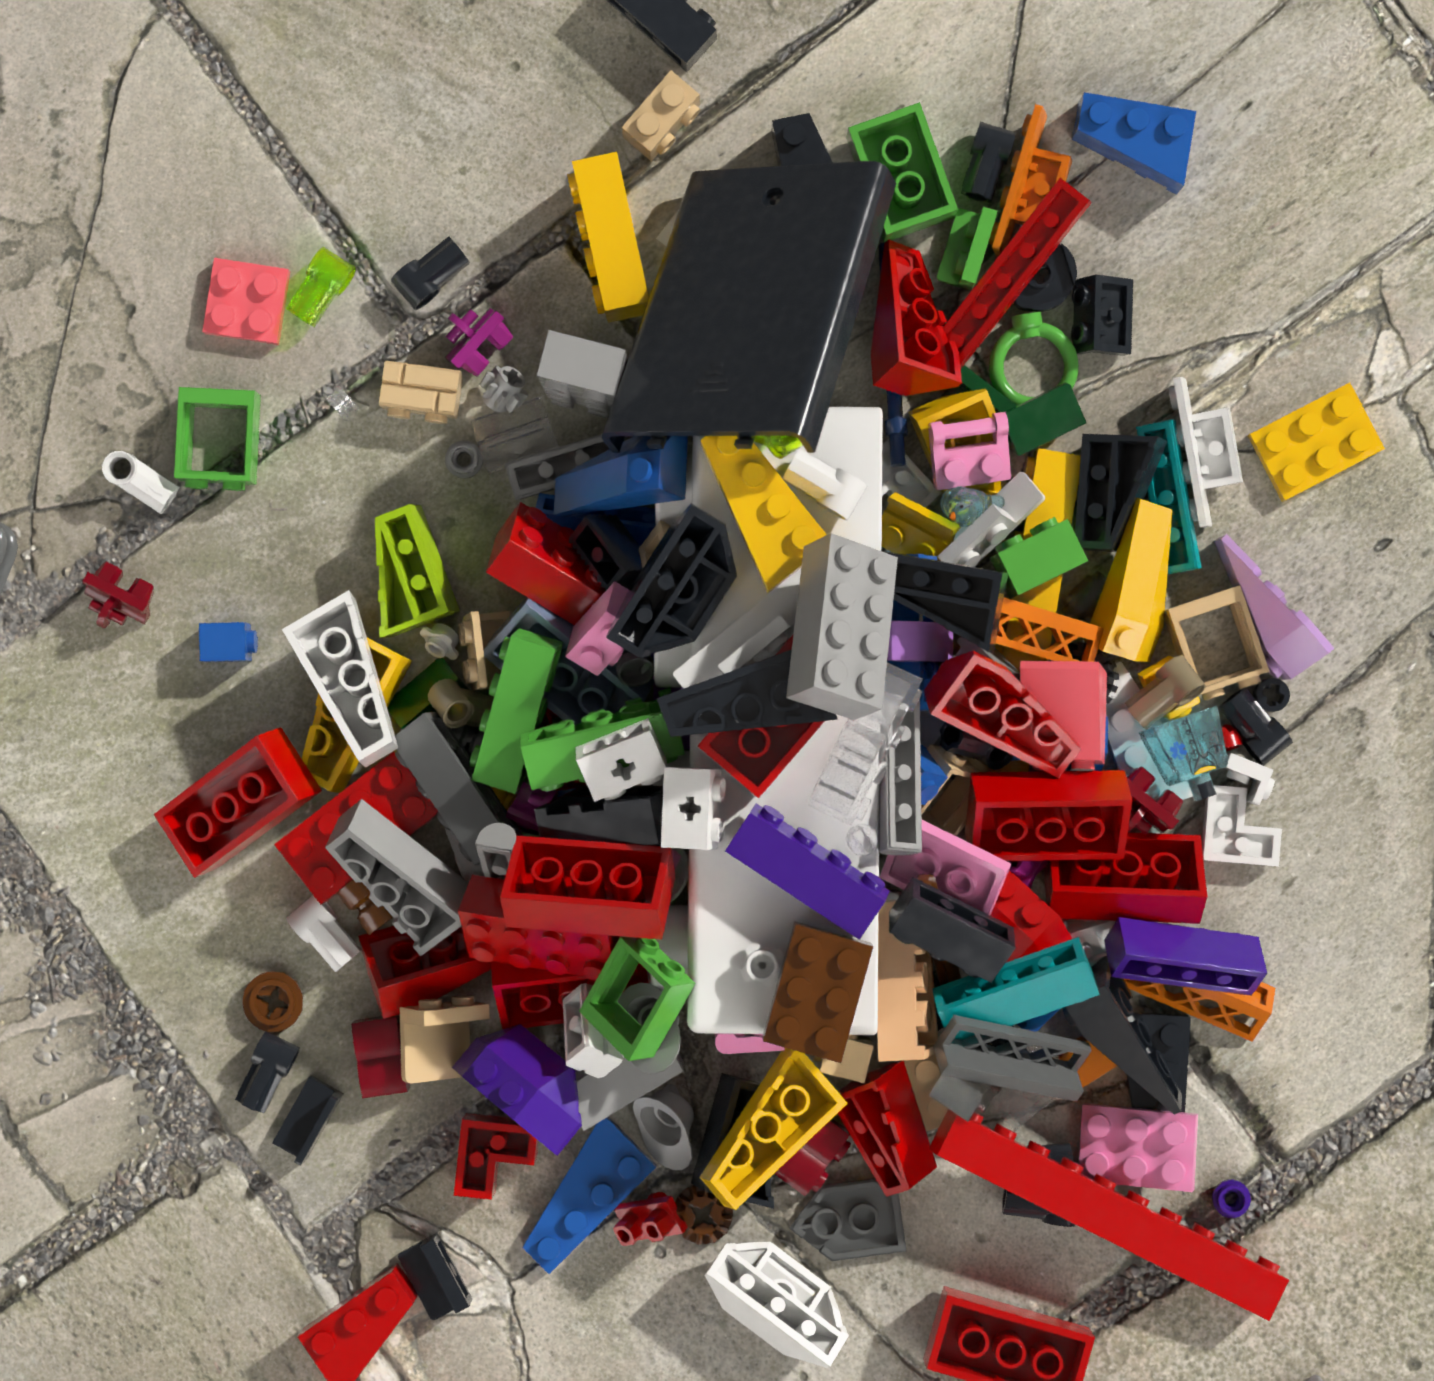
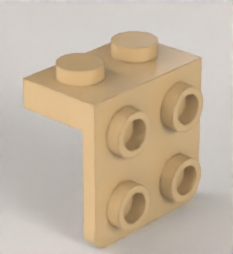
(475, 634)
(436, 1036)

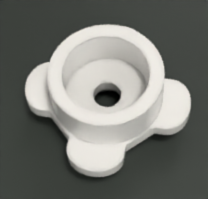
(441, 641)
(757, 954)

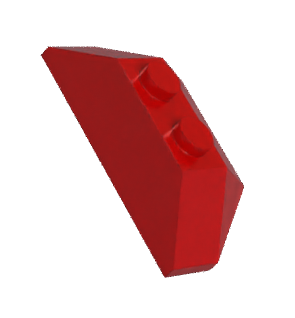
(1033, 920)

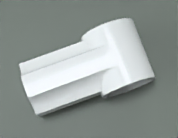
(141, 482)
(834, 489)
(319, 926)

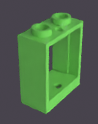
(216, 398)
(613, 1020)

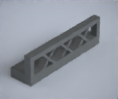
(1005, 1064)

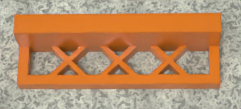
(1047, 619)
(1256, 1006)

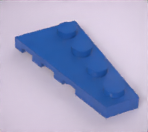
(593, 1187)

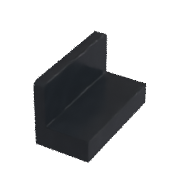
(307, 1119)
(435, 1277)

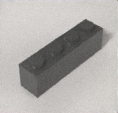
(446, 779)

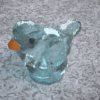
(966, 504)

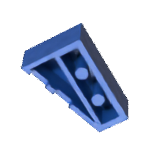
(1139, 135)

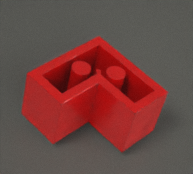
(484, 1144)

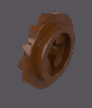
(257, 1009)
(703, 1232)

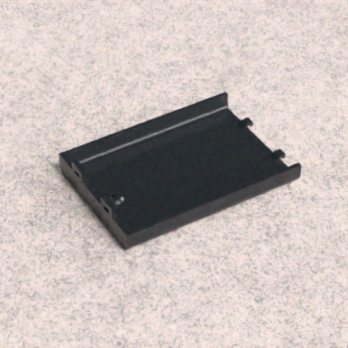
(753, 304)

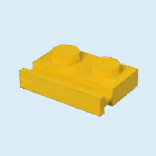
(915, 529)

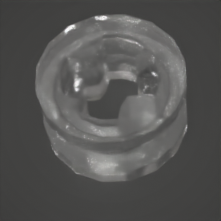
(341, 402)

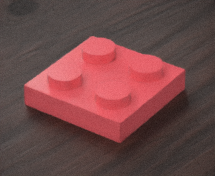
(246, 301)

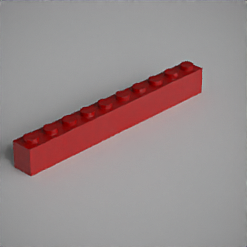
(1110, 1214)

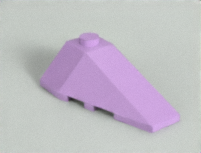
(1286, 636)

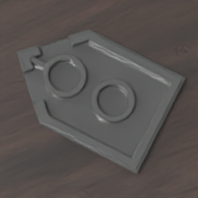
(852, 1221)

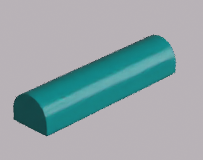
(1171, 491)

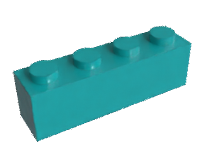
(1021, 989)

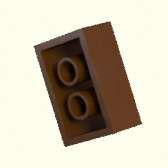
(817, 992)

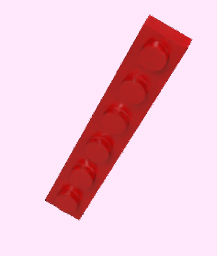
(1015, 268)

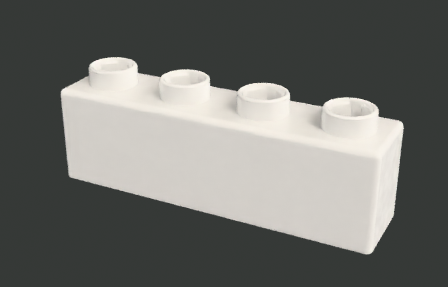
(726, 898)

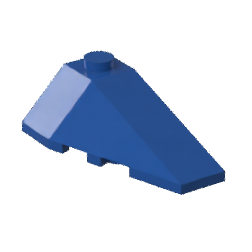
(624, 478)

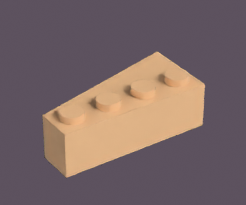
(905, 997)

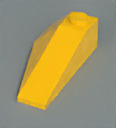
(955, 409)
(1136, 585)

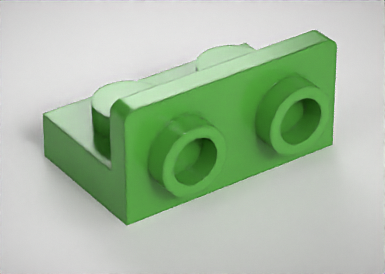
(966, 247)

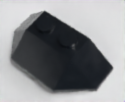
(676, 586)

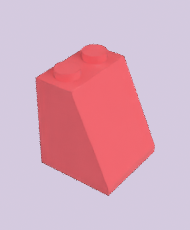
(1077, 701)

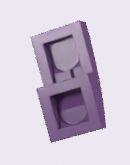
(919, 642)

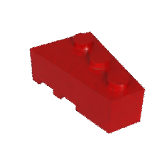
(888, 1128)
(357, 1327)

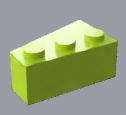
(410, 573)

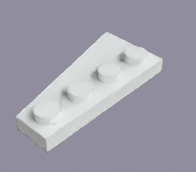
(1125, 740)

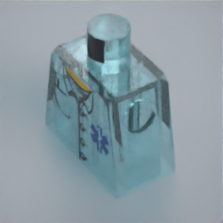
(1188, 750)

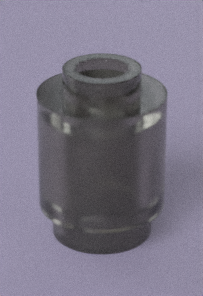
(1083, 597)

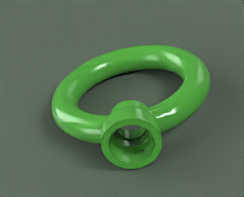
(1024, 327)

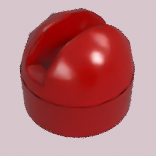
(1231, 737)

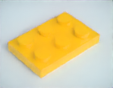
(1316, 442)

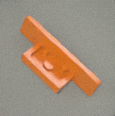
(1033, 178)

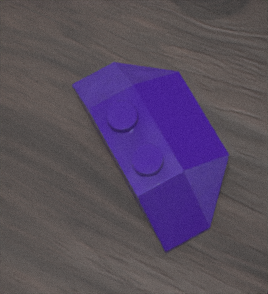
(525, 1083)

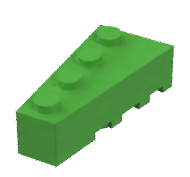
(516, 708)
(551, 750)

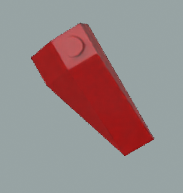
(998, 709)
(404, 977)

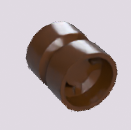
(356, 896)

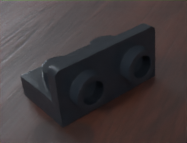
(1102, 315)

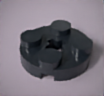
(1056, 285)

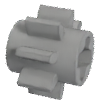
(503, 389)

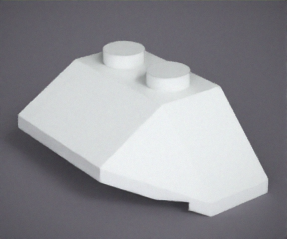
(778, 1301)

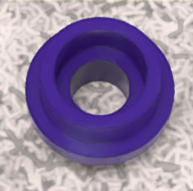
(1241, 1204)

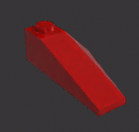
(908, 335)

